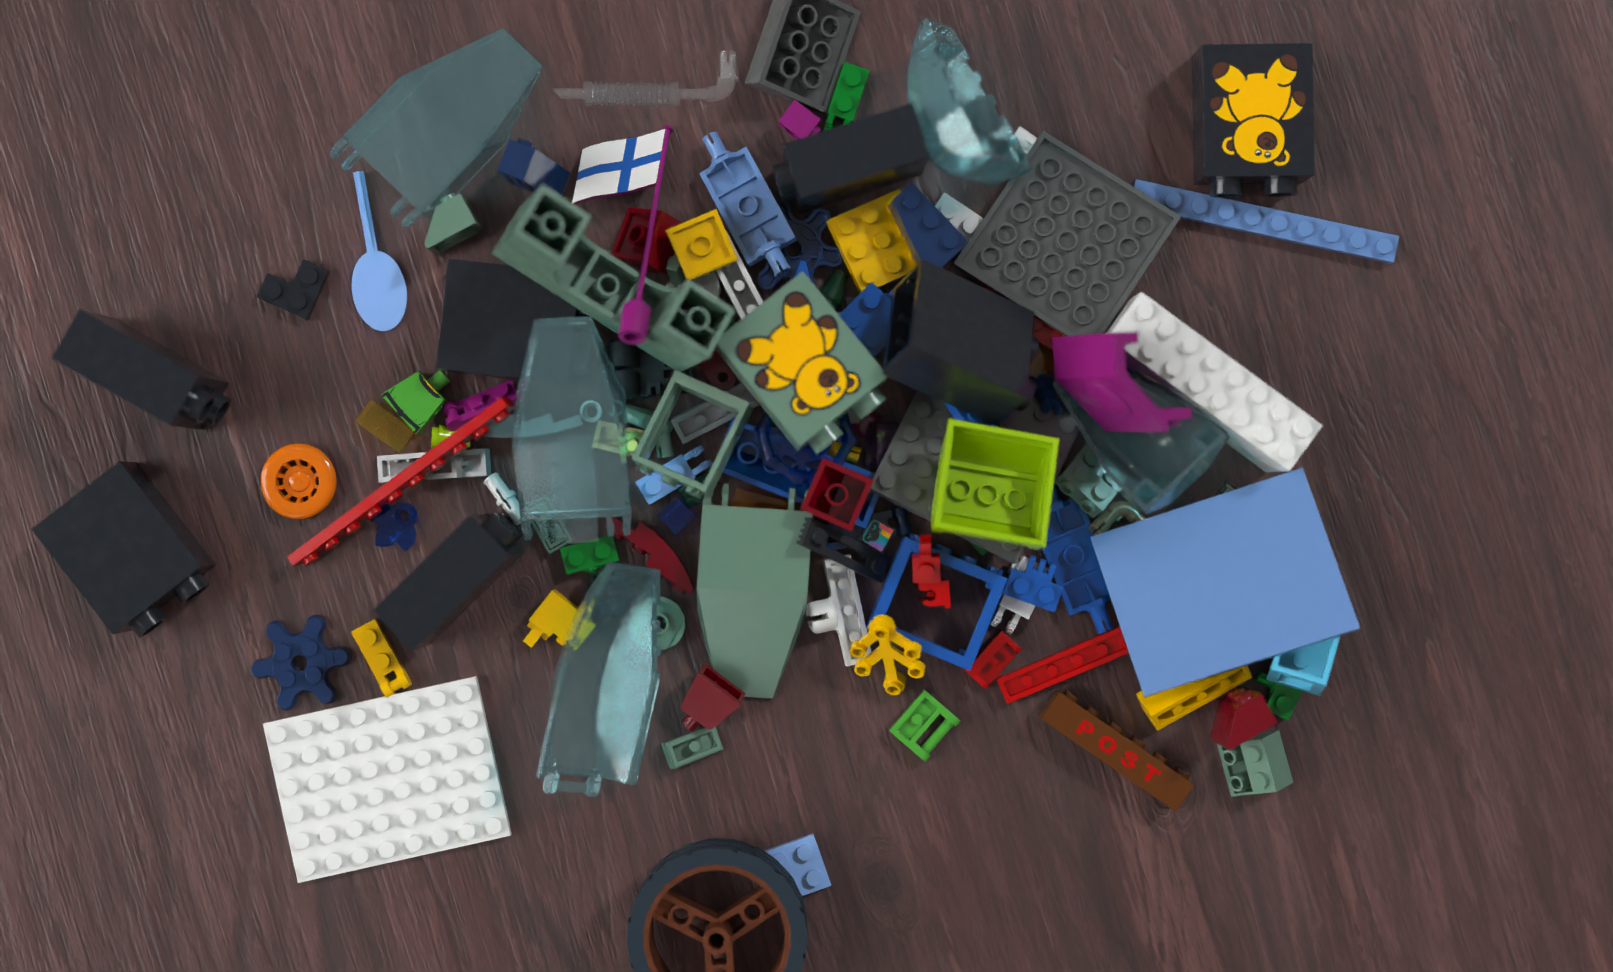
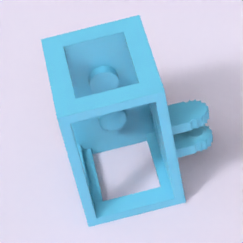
(1305, 667)

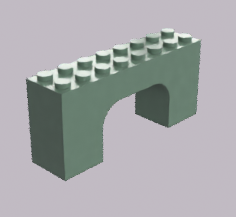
(550, 248)

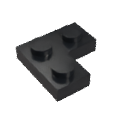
(298, 296)

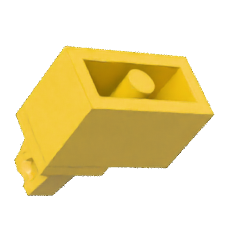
(551, 618)

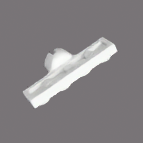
(840, 609)

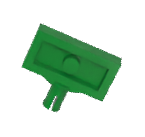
(589, 556)
(1280, 698)

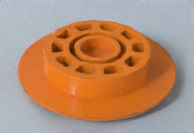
(298, 481)

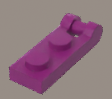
(476, 404)

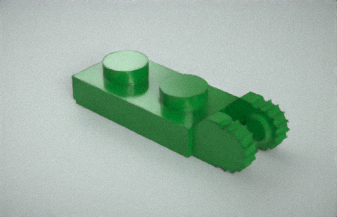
(847, 94)

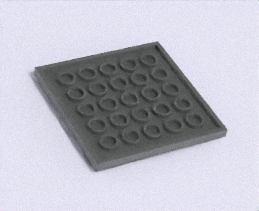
(1067, 240)
(912, 458)

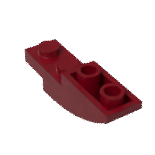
(662, 554)

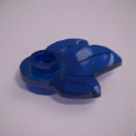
(393, 528)

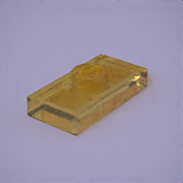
(385, 426)

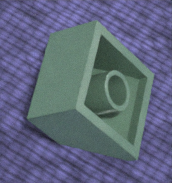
(451, 223)

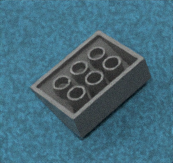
(803, 50)

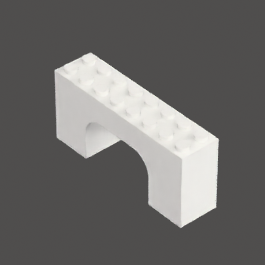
(1254, 415)

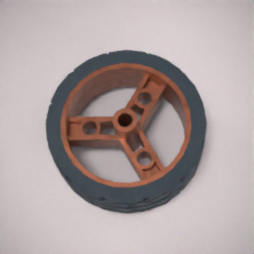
(775, 894)

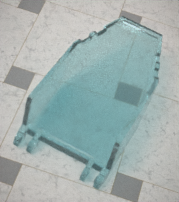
(443, 121)
(570, 429)

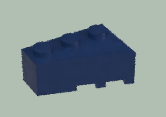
(529, 168)
(925, 227)

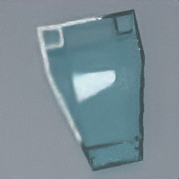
(955, 113)
(1151, 466)

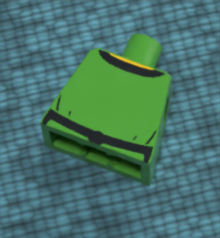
(418, 399)

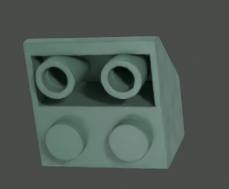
(1256, 765)

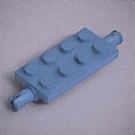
(747, 205)

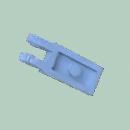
(655, 489)

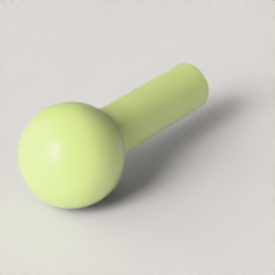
(633, 440)

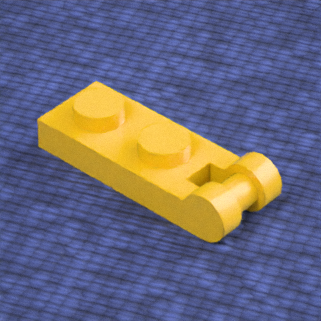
(381, 657)

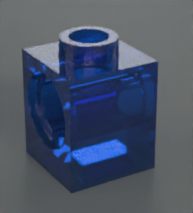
(676, 515)

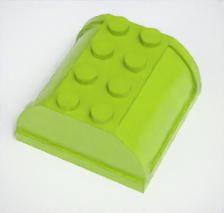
(994, 484)

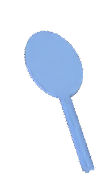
(377, 279)

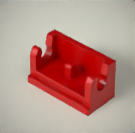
(938, 596)
(993, 658)

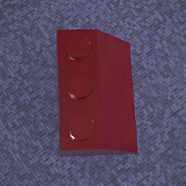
(1240, 717)

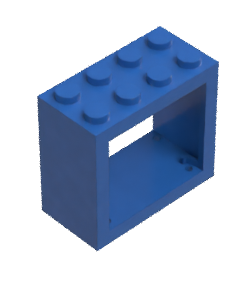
(965, 564)

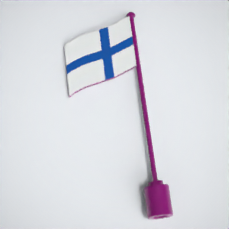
(621, 169)

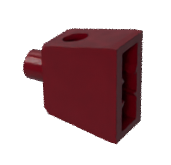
(710, 699)

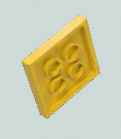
(872, 243)

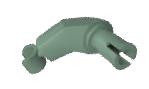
(641, 417)

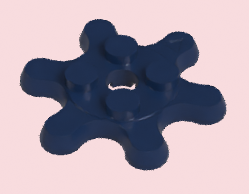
(813, 251)
(318, 656)

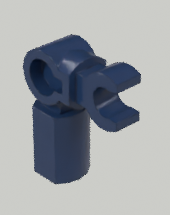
(1047, 394)

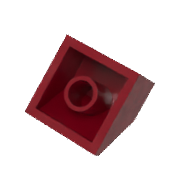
(632, 238)
(837, 494)

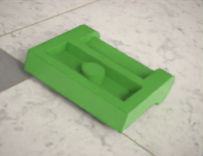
(916, 721)

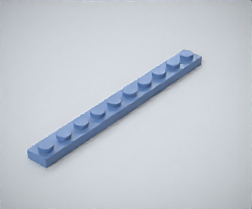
(1273, 223)

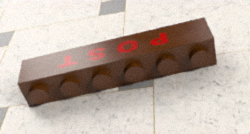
(1116, 750)

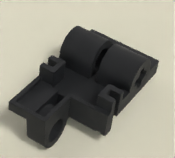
(640, 371)

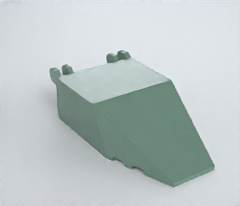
(751, 590)

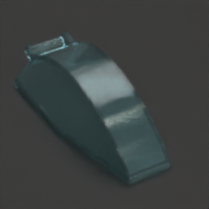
(604, 684)

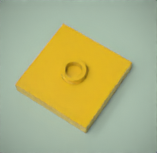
(702, 245)

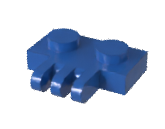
(1034, 585)

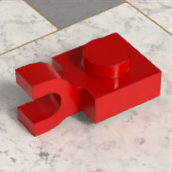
(926, 564)

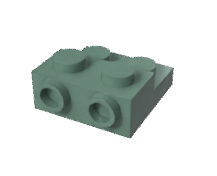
(1086, 483)

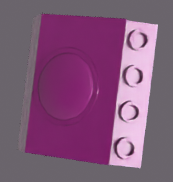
(1097, 378)

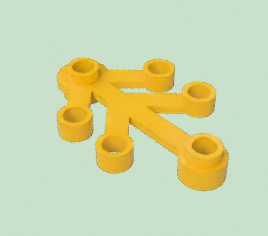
(884, 630)

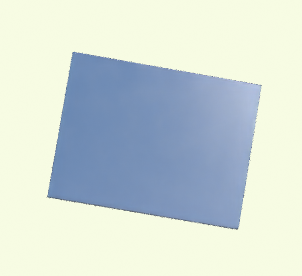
(1224, 583)

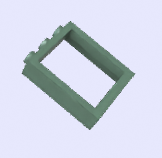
(660, 417)

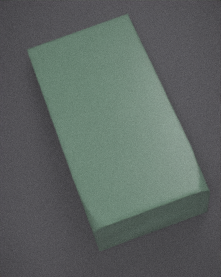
(691, 747)

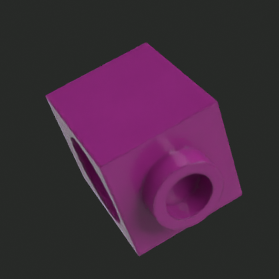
(799, 121)

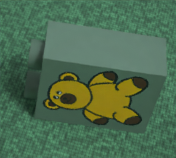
(803, 364)

